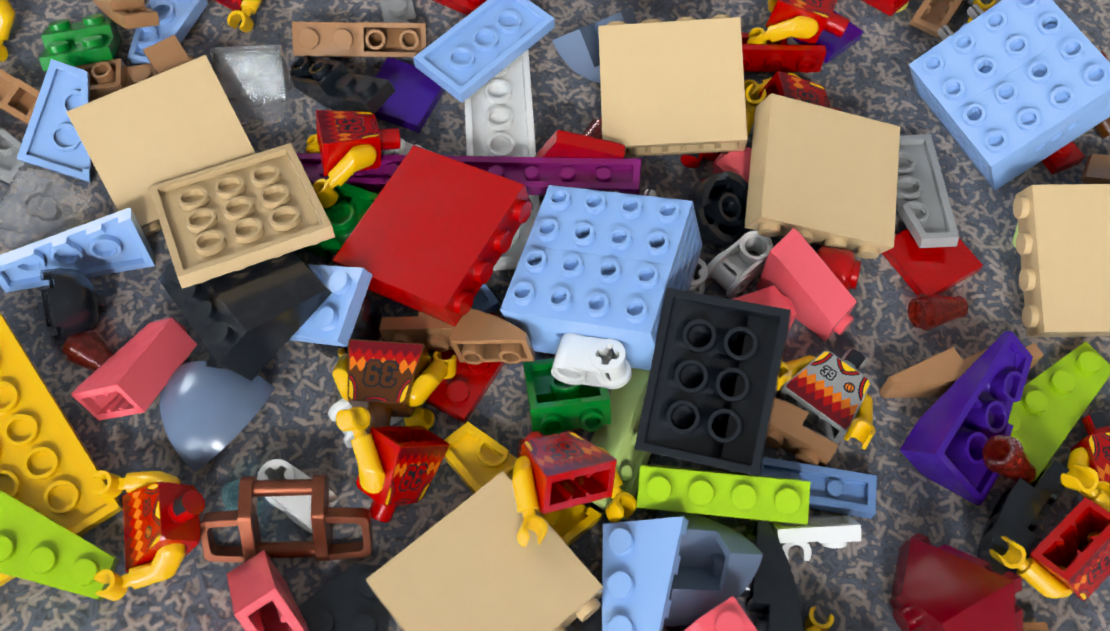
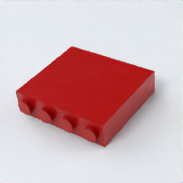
(436, 233)

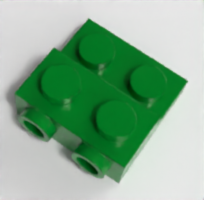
(80, 42)
(344, 217)
(563, 406)

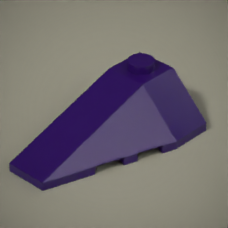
(952, 433)

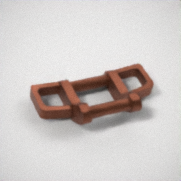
(321, 517)

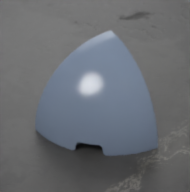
(581, 46)
(208, 409)
(711, 568)

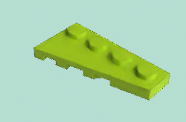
(1056, 402)

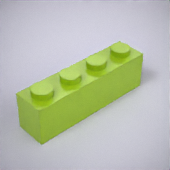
(724, 493)

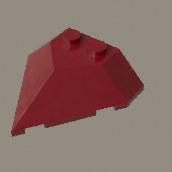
(952, 591)

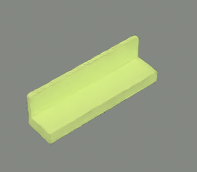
(621, 434)

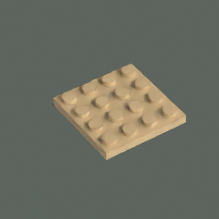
(239, 214)

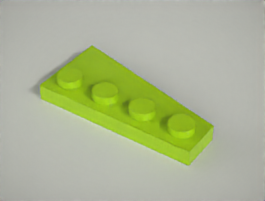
(47, 552)

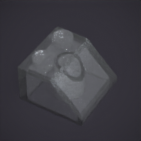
(255, 82)
(42, 206)

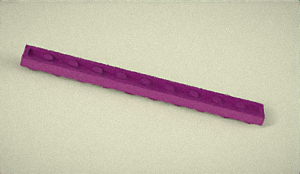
(533, 172)

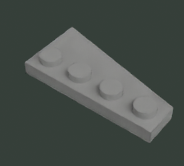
(923, 194)

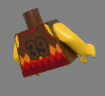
(389, 377)

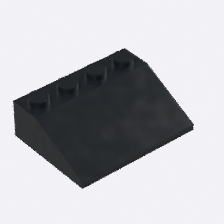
(250, 310)
(713, 381)

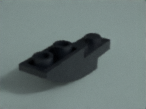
(338, 89)
(1018, 515)
(773, 586)

